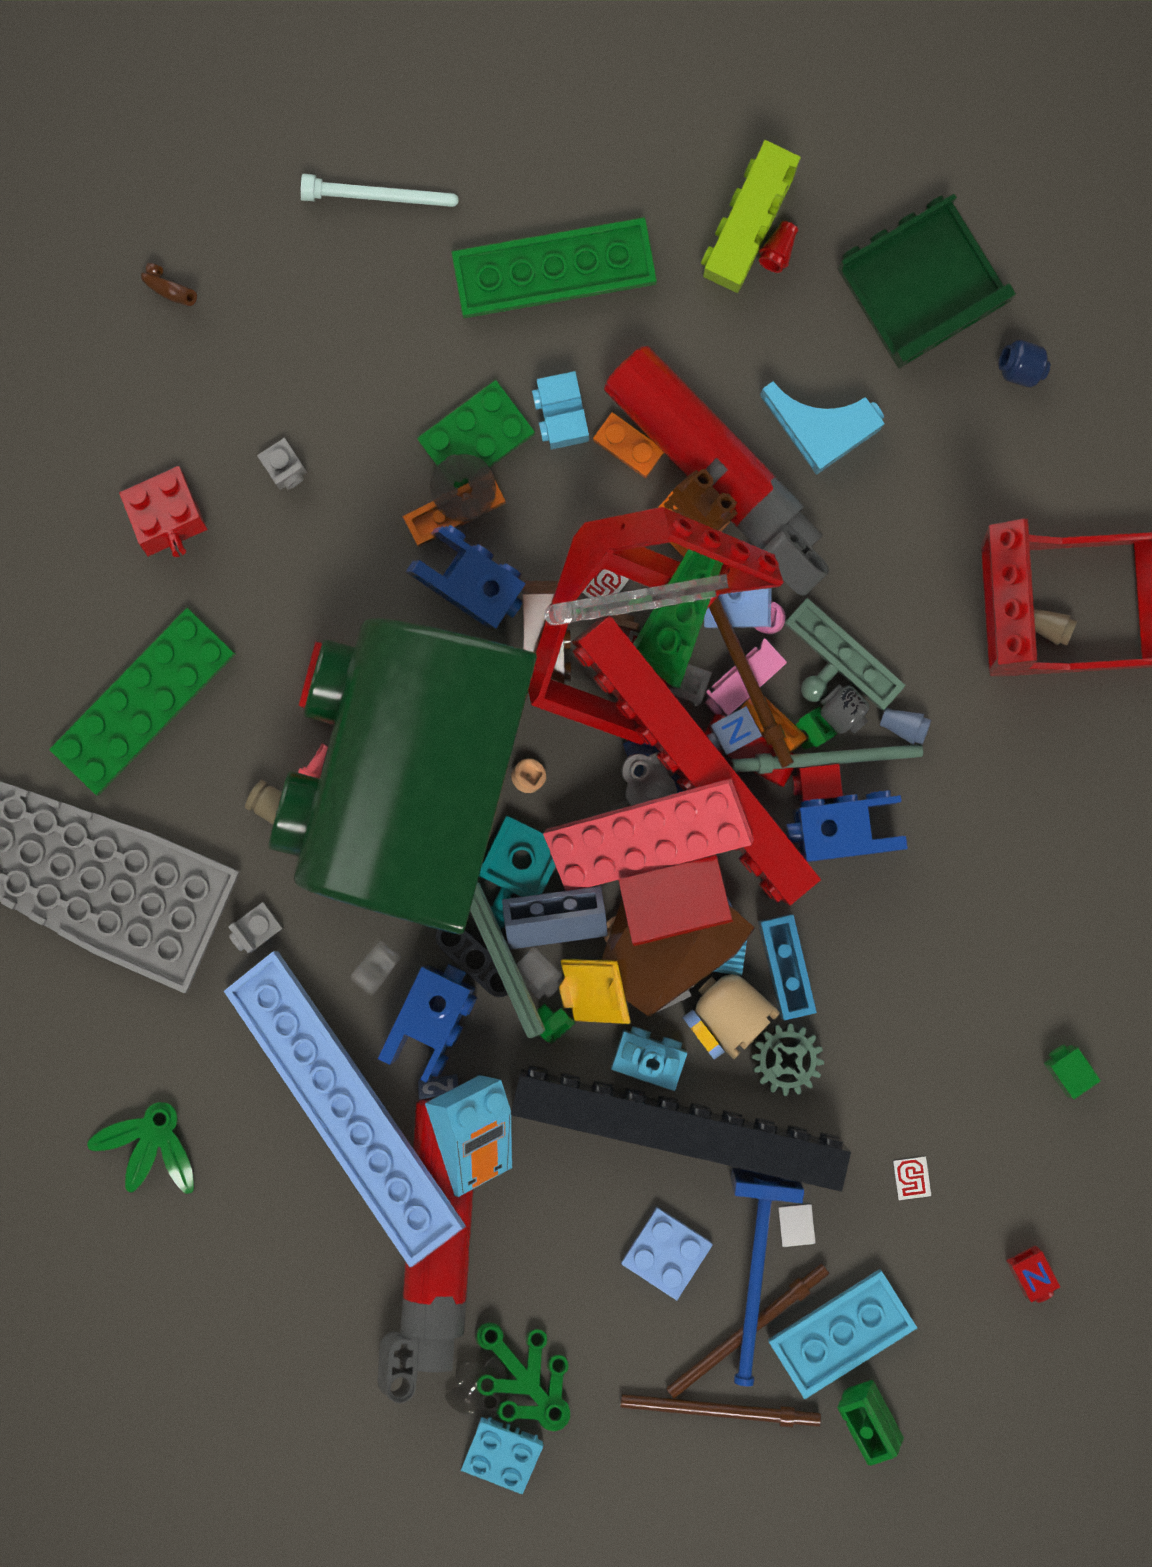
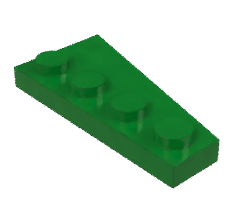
(673, 629)

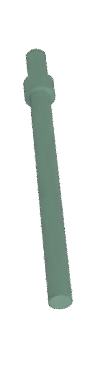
(766, 762)

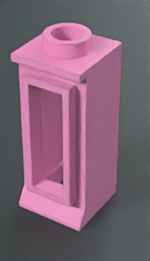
(730, 691)

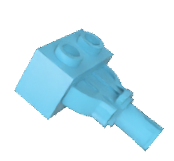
(649, 1058)

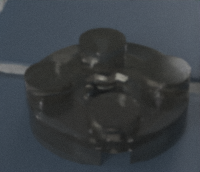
(454, 470)

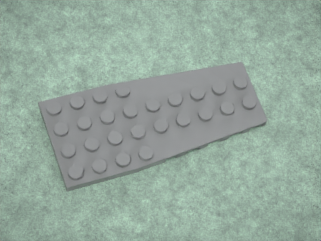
(110, 886)

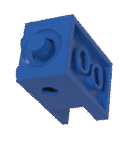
(472, 580)
(841, 827)
(431, 1016)

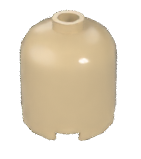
(734, 1012)

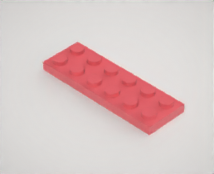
(649, 836)

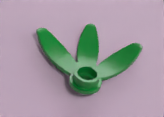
(151, 1138)

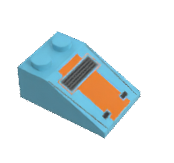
(473, 1132)

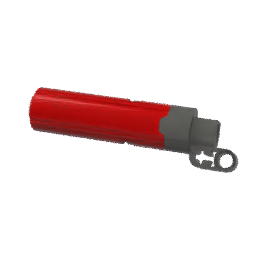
(699, 441)
(432, 1288)

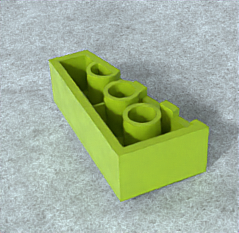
(751, 216)

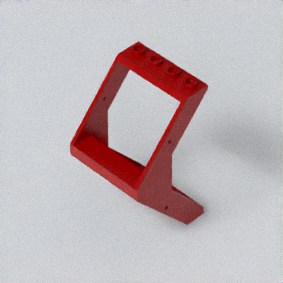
(620, 547)
(1011, 606)

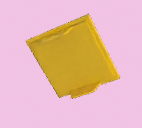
(594, 991)

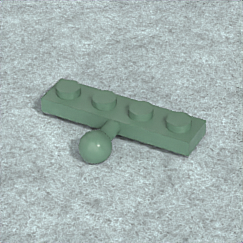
(843, 656)

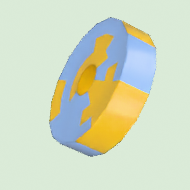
(703, 1034)

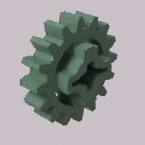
(776, 1070)

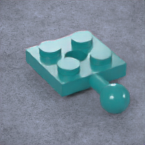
(500, 869)

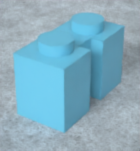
(562, 410)

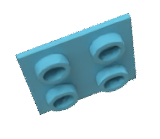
(502, 1455)

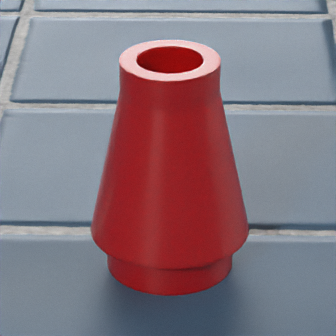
(778, 249)

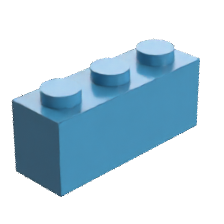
(787, 966)

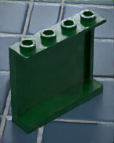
(923, 281)

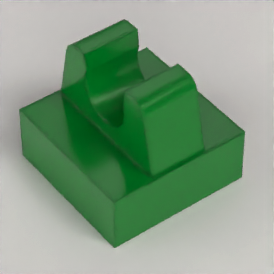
(816, 728)
(555, 1023)

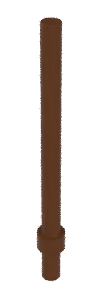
(773, 733)
(798, 1289)
(785, 1416)

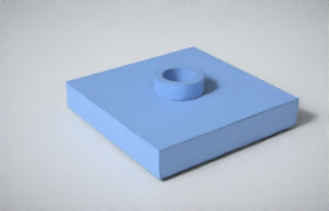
(744, 609)

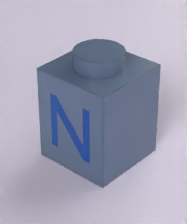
(734, 731)

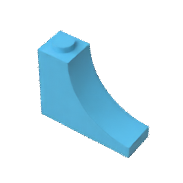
(823, 433)

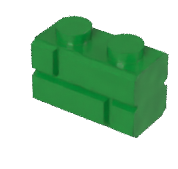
(870, 1422)

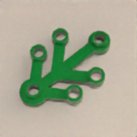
(526, 1380)

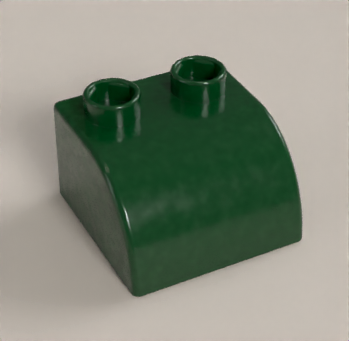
(407, 770)

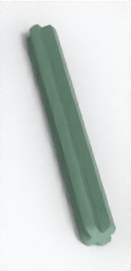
(505, 965)

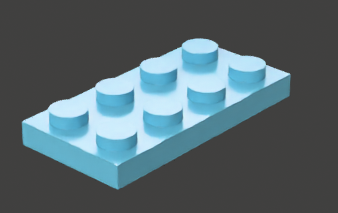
(842, 1334)

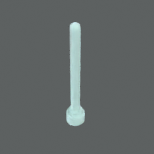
(315, 188)

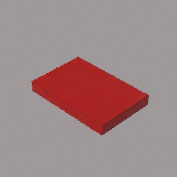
(675, 900)

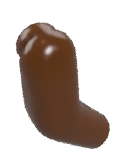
(167, 289)

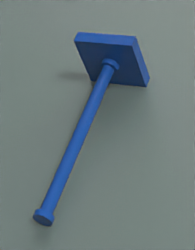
(765, 1189)

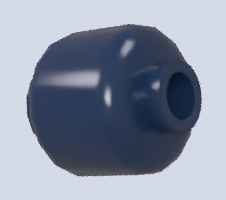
(1024, 363)

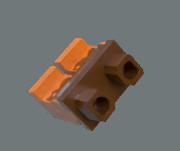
(700, 502)

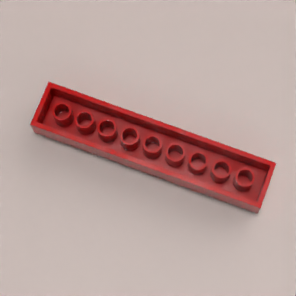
(689, 753)

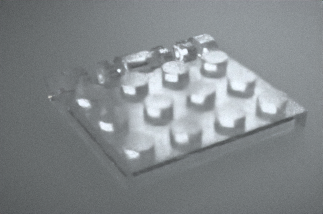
(635, 600)

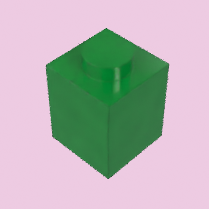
(1071, 1071)

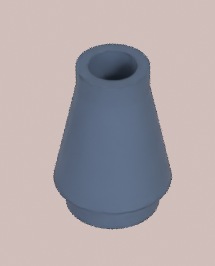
(907, 725)

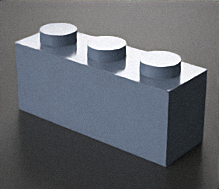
(554, 917)

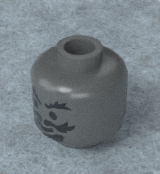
(844, 709)

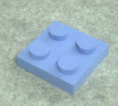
(666, 1253)

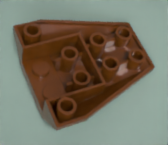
(670, 966)

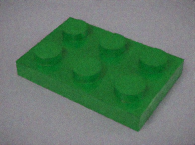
(481, 427)

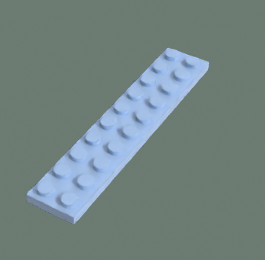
(344, 1109)

